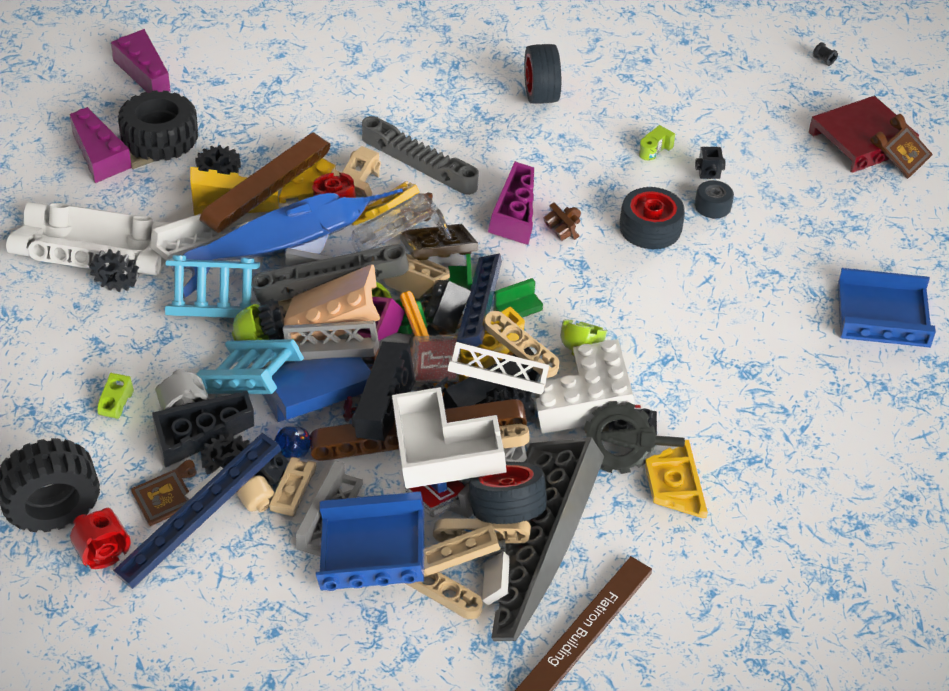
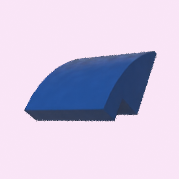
(315, 384)

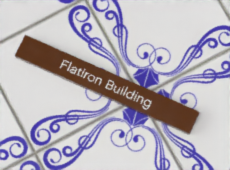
(587, 627)

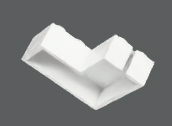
(600, 380)
(442, 450)

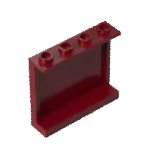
(852, 128)

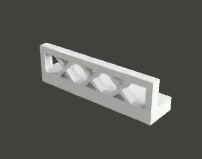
(183, 231)
(497, 377)

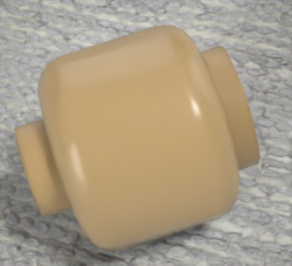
(256, 494)

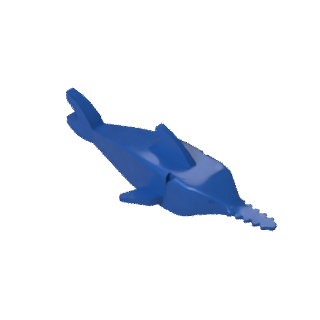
(295, 226)

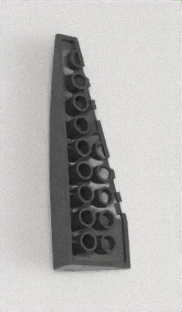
(569, 477)

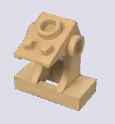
(368, 162)

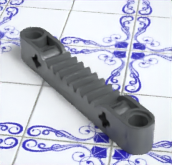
(462, 175)
(389, 261)

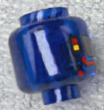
(293, 441)

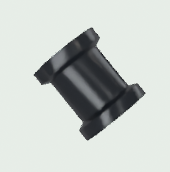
(825, 53)

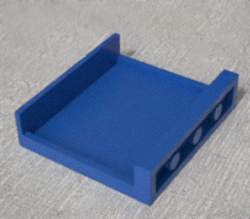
(884, 307)
(372, 541)

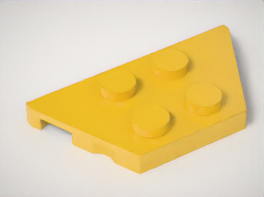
(302, 184)
(384, 204)
(676, 481)

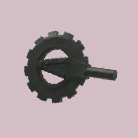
(639, 439)

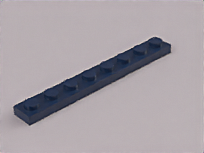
(479, 300)
(196, 510)

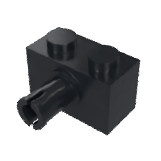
(445, 305)

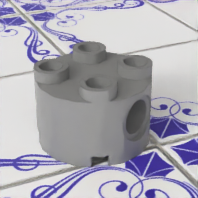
(180, 390)

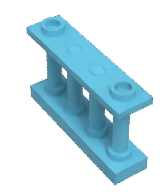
(200, 307)
(254, 379)

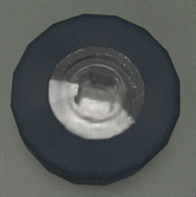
(714, 199)

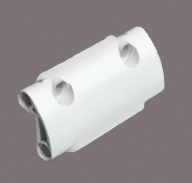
(76, 234)

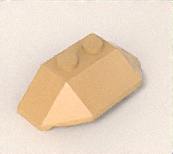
(419, 278)

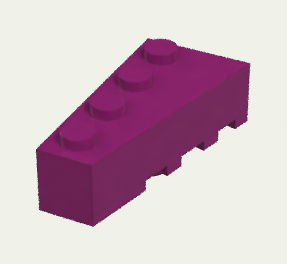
(141, 61)
(99, 145)
(515, 206)

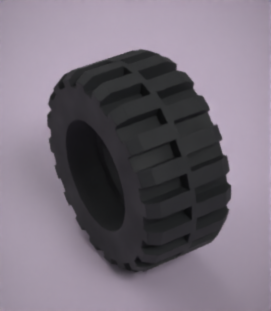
(158, 125)
(44, 463)

